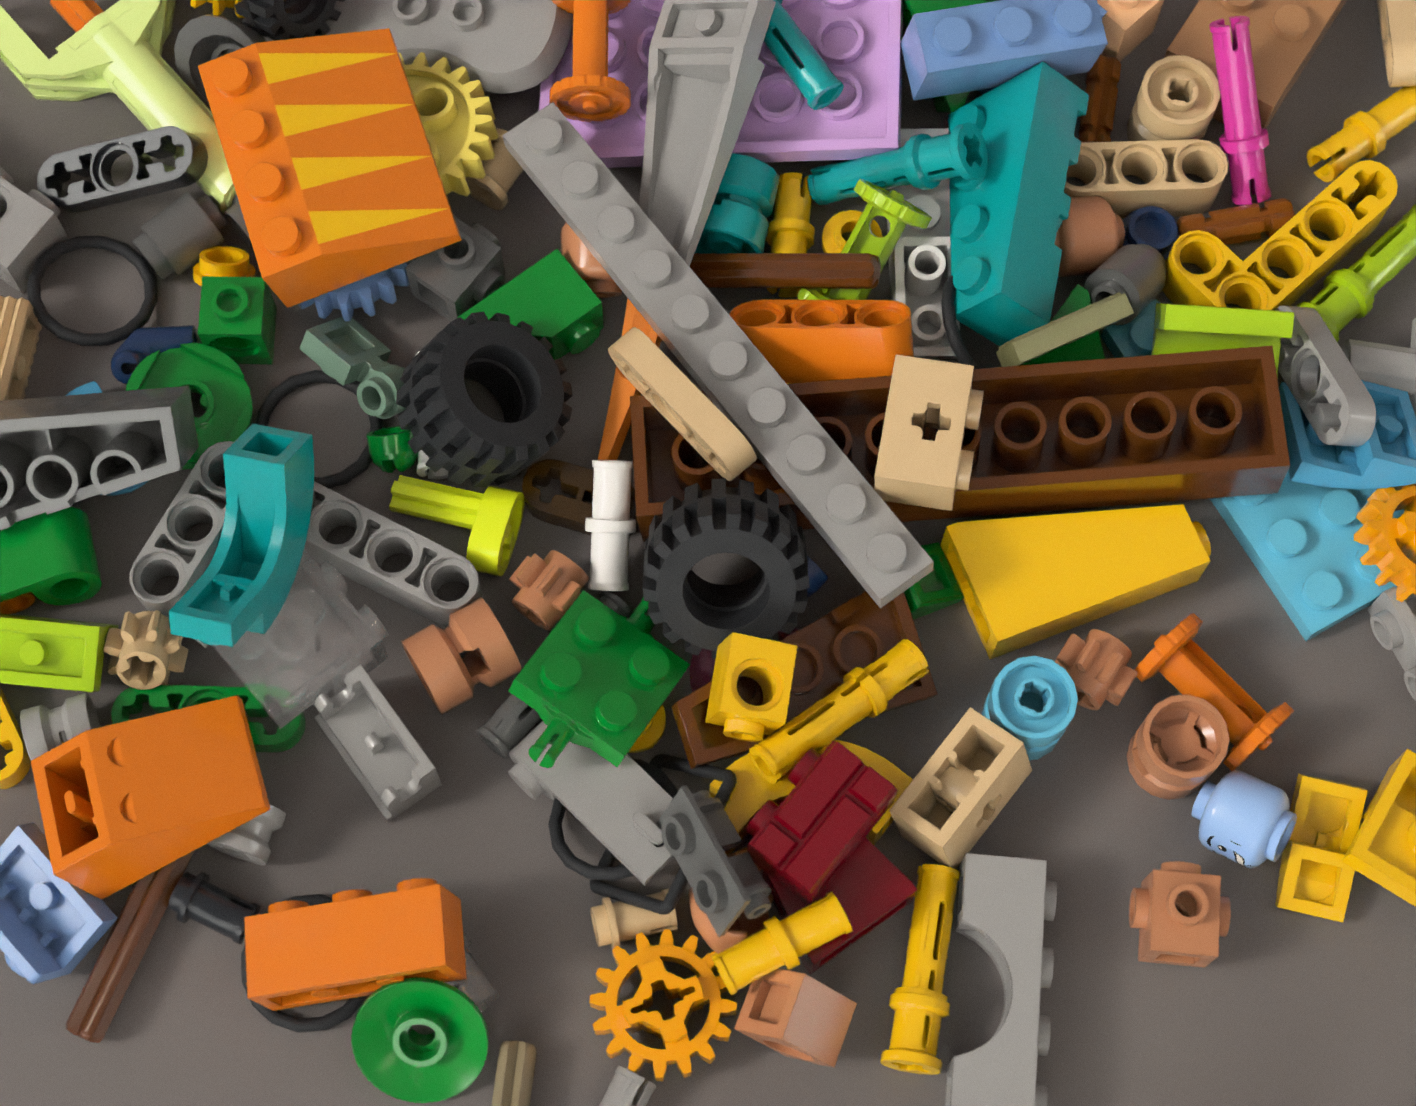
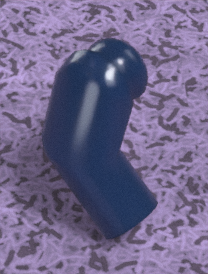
(145, 342)

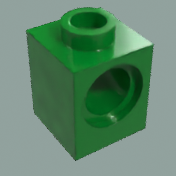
(238, 318)

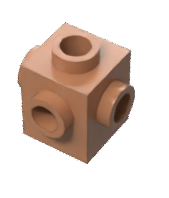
(1174, 937)

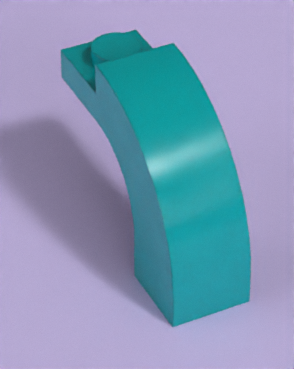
(260, 541)

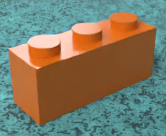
(353, 944)

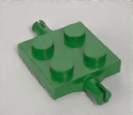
(597, 680)

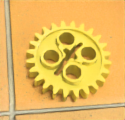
(454, 118)

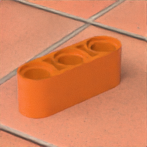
(827, 336)

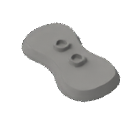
(497, 41)

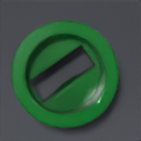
(390, 449)

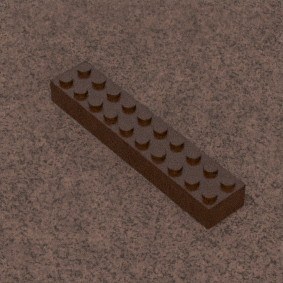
(1043, 436)

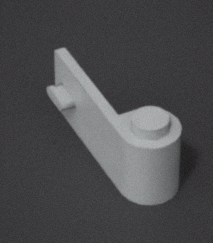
(610, 801)

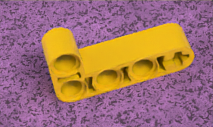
(1290, 248)

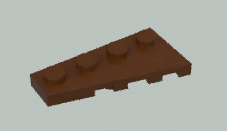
(826, 651)

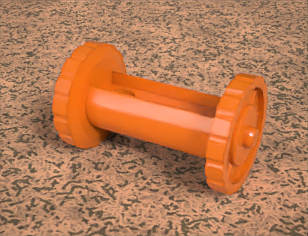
(590, 92)
(1200, 676)

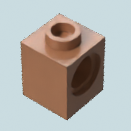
(796, 1016)

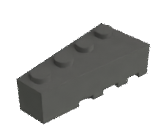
(89, 446)

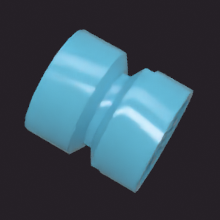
(1033, 703)

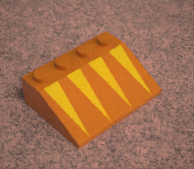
(327, 159)

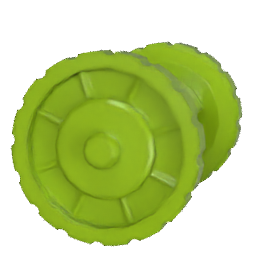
(862, 240)

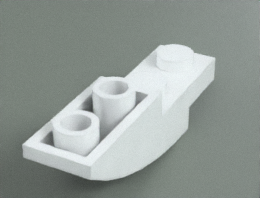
(923, 263)

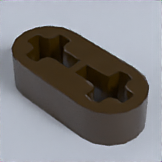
(563, 510)

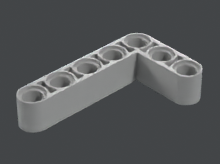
(358, 559)

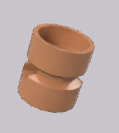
(442, 670)
(1177, 747)

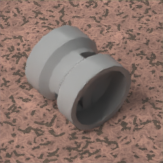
(51, 727)

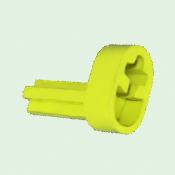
(491, 516)

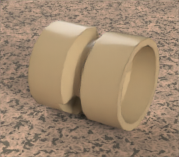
(1174, 101)

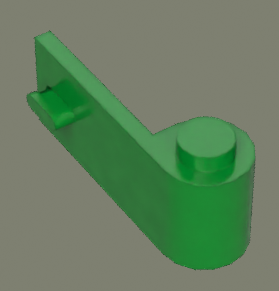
(50, 558)

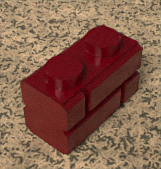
(819, 821)

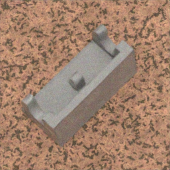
(376, 745)

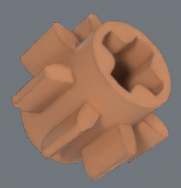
(547, 587)
(1097, 668)

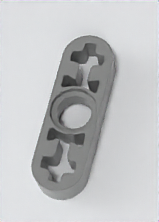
(1340, 404)

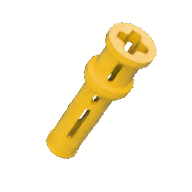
(920, 1000)

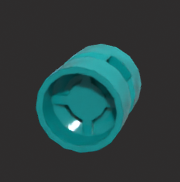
(741, 208)

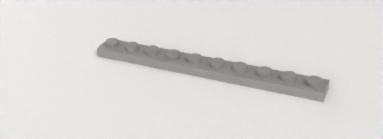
(719, 356)

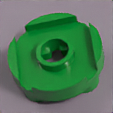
(210, 375)

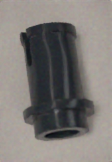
(211, 906)

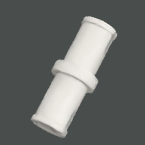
(610, 525)

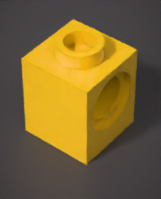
(770, 666)

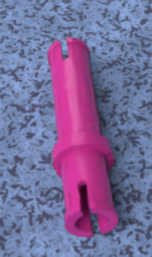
(1243, 134)

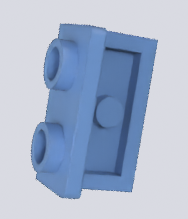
(43, 918)

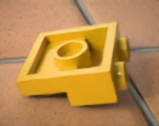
(1387, 838)

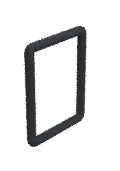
(645, 902)

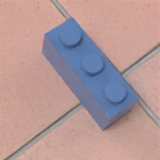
(998, 40)

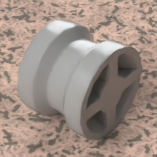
(251, 839)

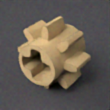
(144, 650)

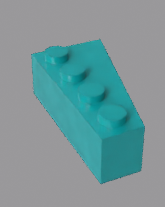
(1010, 216)

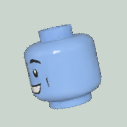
(1244, 819)

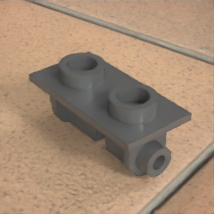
(697, 835)

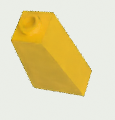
(1067, 569)

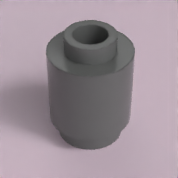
(179, 234)
(1131, 270)

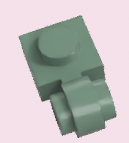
(354, 354)

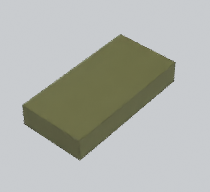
(1064, 330)

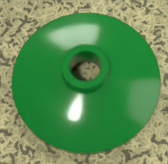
(415, 1064)

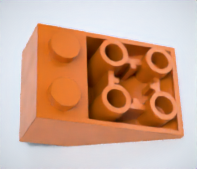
(147, 792)

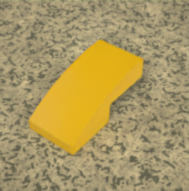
(1311, 867)

